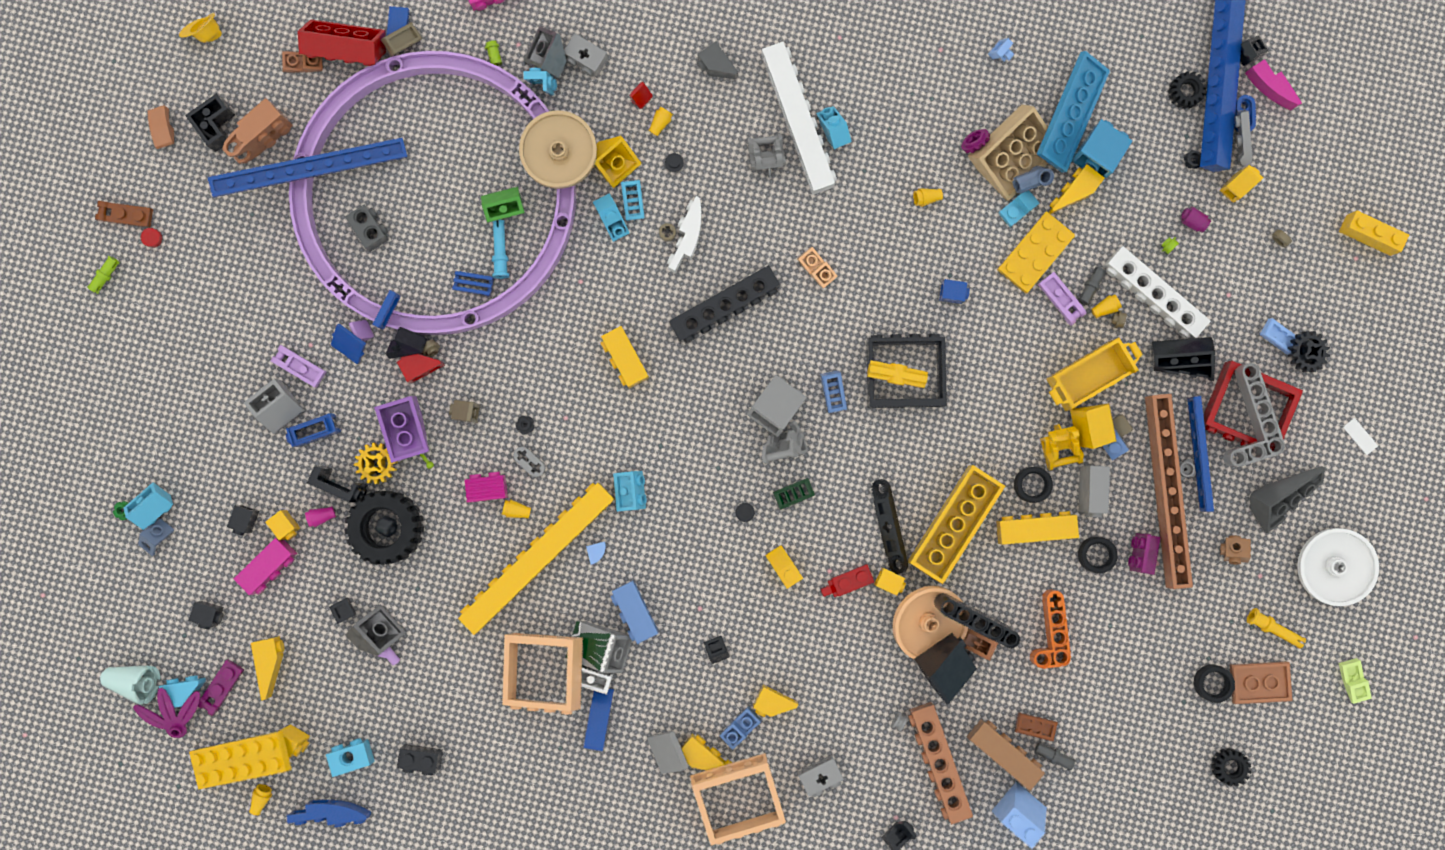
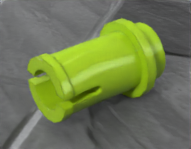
(493, 52)

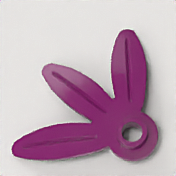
(174, 725)

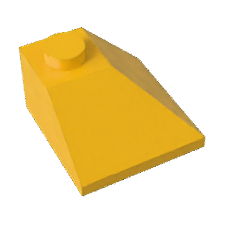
(615, 160)

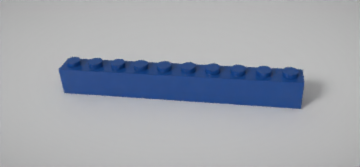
(1222, 85)

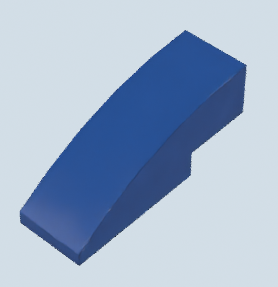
(598, 720)

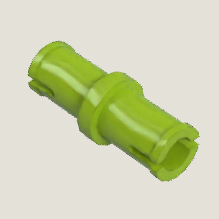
(103, 274)

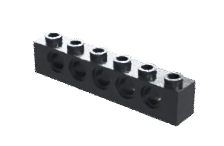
(764, 276)

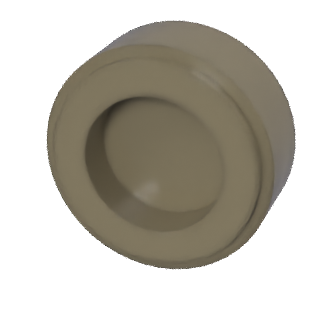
(1281, 238)

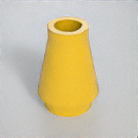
(660, 121)
(926, 196)
(1106, 306)
(515, 510)
(260, 797)

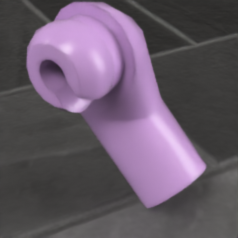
(390, 655)

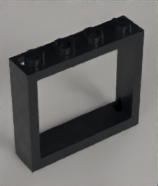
(913, 339)

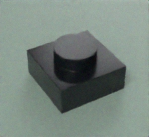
(342, 610)

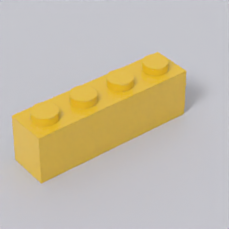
(1037, 529)

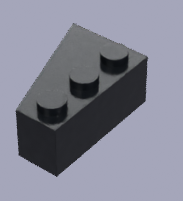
(1185, 356)

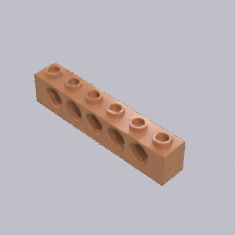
(960, 809)

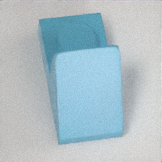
(1018, 208)

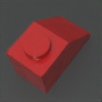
(418, 366)

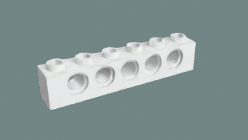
(1166, 294)

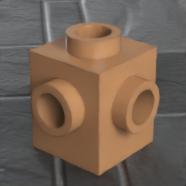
(1236, 550)

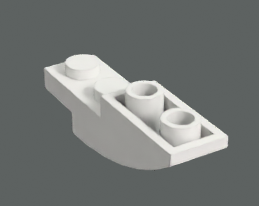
(690, 228)

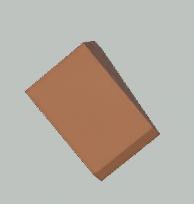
(980, 644)

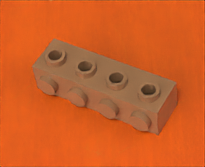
(1005, 754)

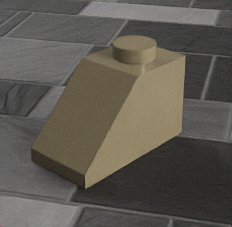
(464, 411)

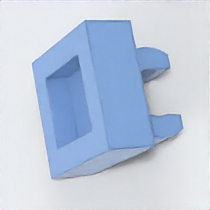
(1001, 50)

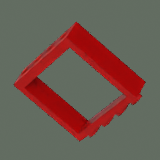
(1271, 383)

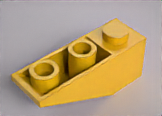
(1083, 185)
(700, 755)

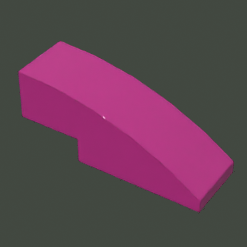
(1273, 86)

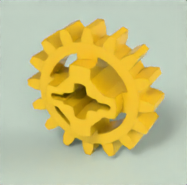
(369, 469)

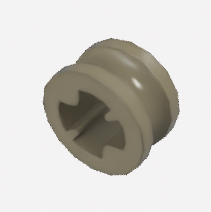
(672, 229)

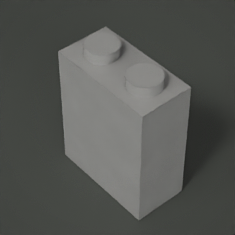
(776, 405)
(1094, 490)

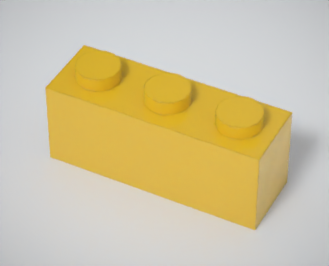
(1374, 233)
(624, 357)

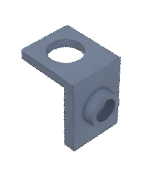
(154, 535)

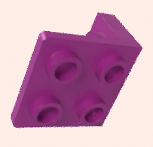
(1144, 553)

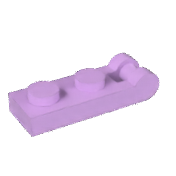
(1062, 298)
(299, 366)

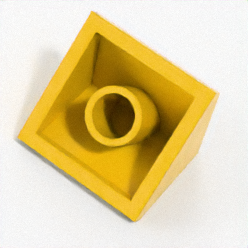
(1094, 425)

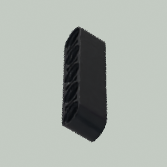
(969, 617)

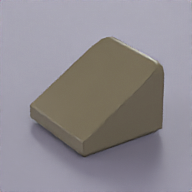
(1122, 425)

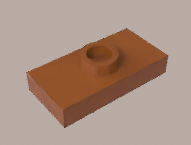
(1036, 726)

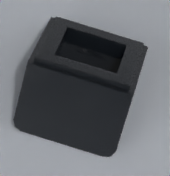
(716, 649)

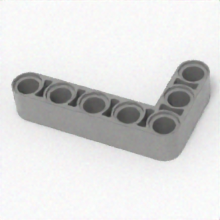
(1257, 420)

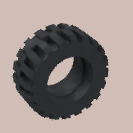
(359, 527)

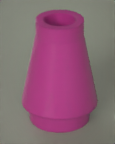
(319, 516)

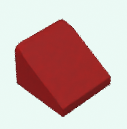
(641, 95)

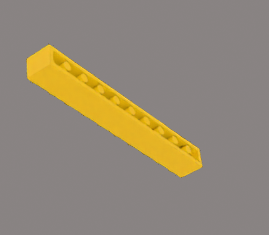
(533, 561)

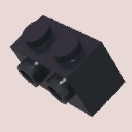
(419, 758)

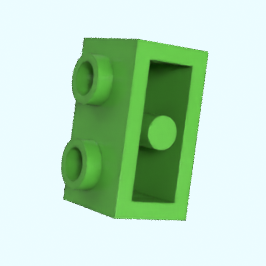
(502, 204)

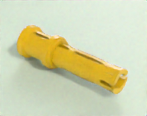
(1268, 624)

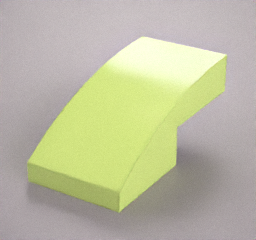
(1354, 681)

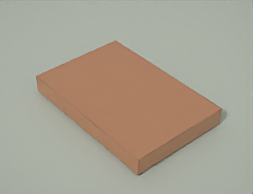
(1261, 682)

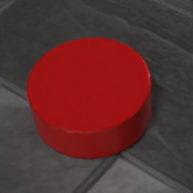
(151, 237)

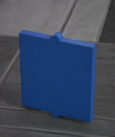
(348, 344)

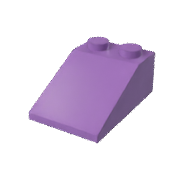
(402, 428)

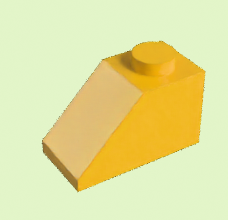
(784, 566)
(772, 702)

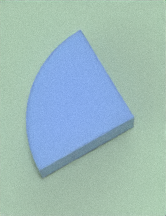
(596, 552)

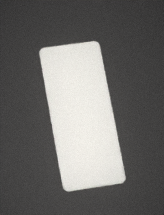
(1360, 436)

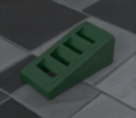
(781, 505)

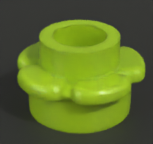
(1169, 245)

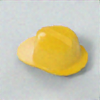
(203, 29)

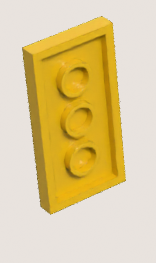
(1036, 252)

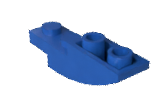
(335, 811)

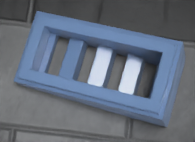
(829, 375)

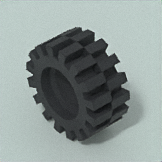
(1179, 97)
(1242, 770)

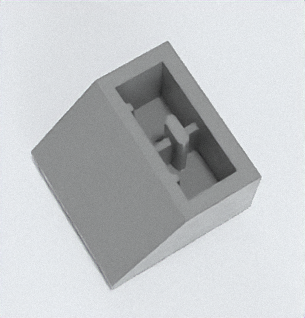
(274, 406)

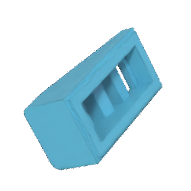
(630, 184)

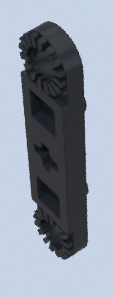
(892, 537)

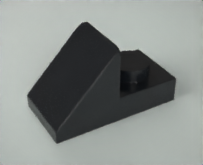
(1252, 49)
(405, 344)

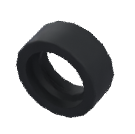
(1048, 484)
(1112, 559)
(1229, 685)

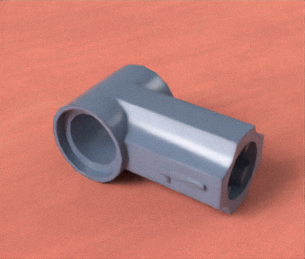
(1033, 179)

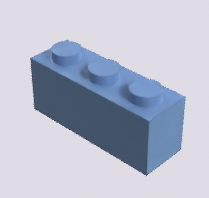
(634, 612)

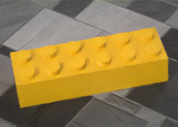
(956, 524)

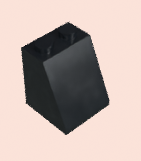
(947, 666)

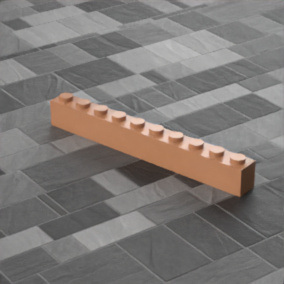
(1168, 491)

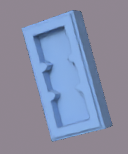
(1278, 335)

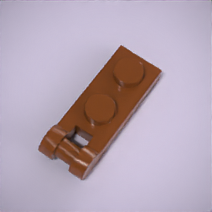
(124, 214)

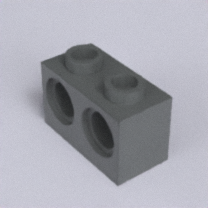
(364, 230)

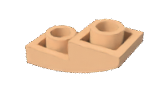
(817, 267)

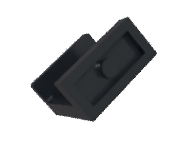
(319, 479)

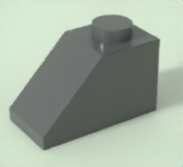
(716, 63)

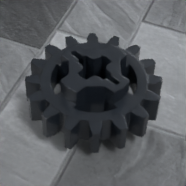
(1305, 350)

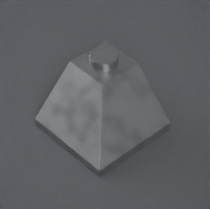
(547, 52)
(375, 632)

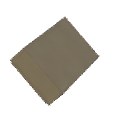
(401, 39)

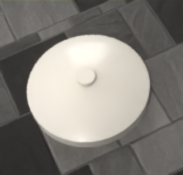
(1338, 567)

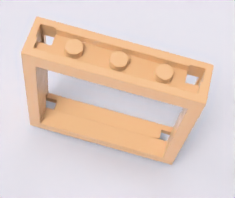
(574, 672)
(729, 773)

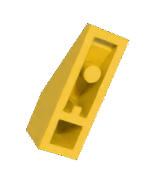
(267, 662)

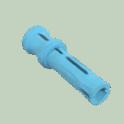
(500, 258)

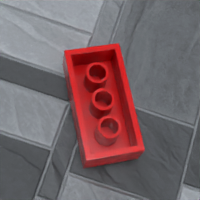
(341, 42)

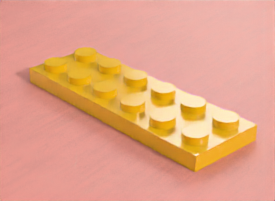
(240, 760)

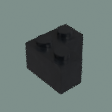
(208, 120)

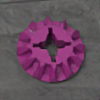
(975, 140)

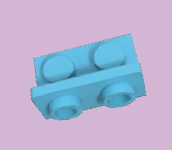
(629, 491)

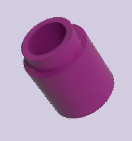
(1195, 219)

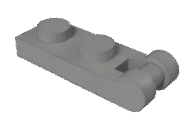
(1243, 140)

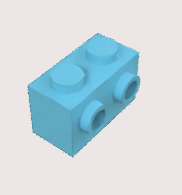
(148, 506)

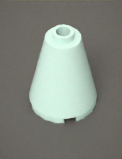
(132, 682)

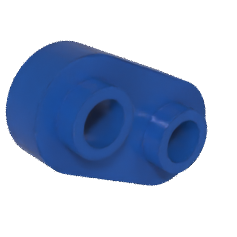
(1250, 106)

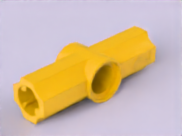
(897, 374)

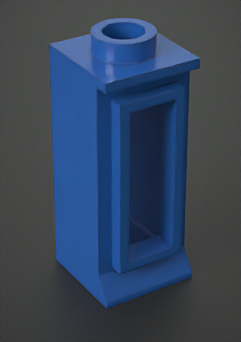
(293, 440)

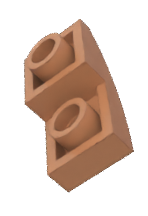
(300, 63)
(160, 129)

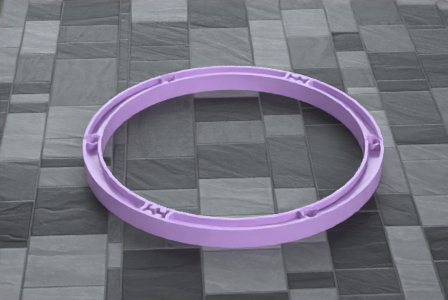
(321, 126)

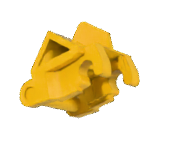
(1059, 440)

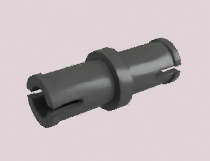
(1092, 286)
(1054, 756)

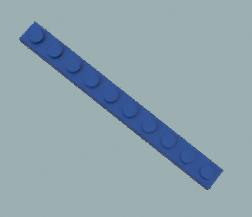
(306, 167)

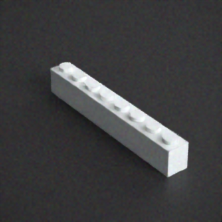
(797, 117)

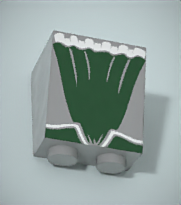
(602, 647)

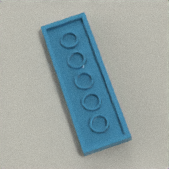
(1073, 112)

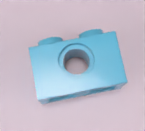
(341, 764)

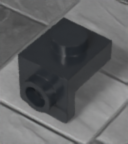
(899, 835)

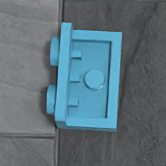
(536, 76)

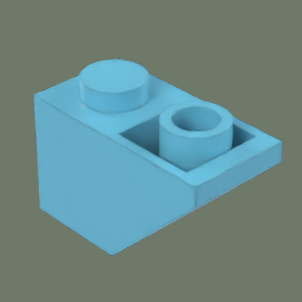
(834, 127)
(611, 217)
(181, 690)

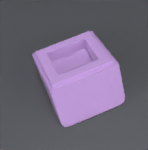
(361, 330)

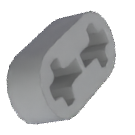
(532, 458)

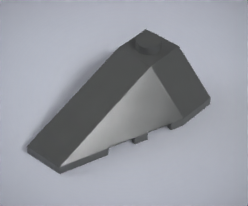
(1277, 498)

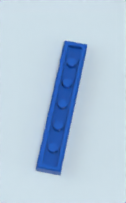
(1200, 454)

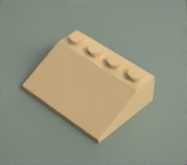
(1011, 150)

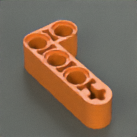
(1051, 629)

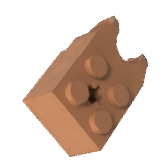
(257, 131)

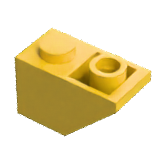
(1241, 183)

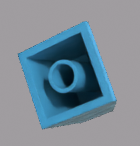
(1103, 148)

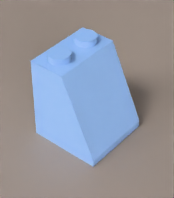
(1022, 814)

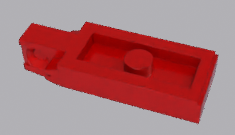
(848, 581)

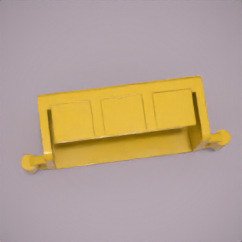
(1093, 373)

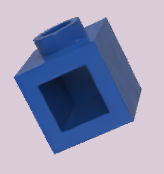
(954, 291)

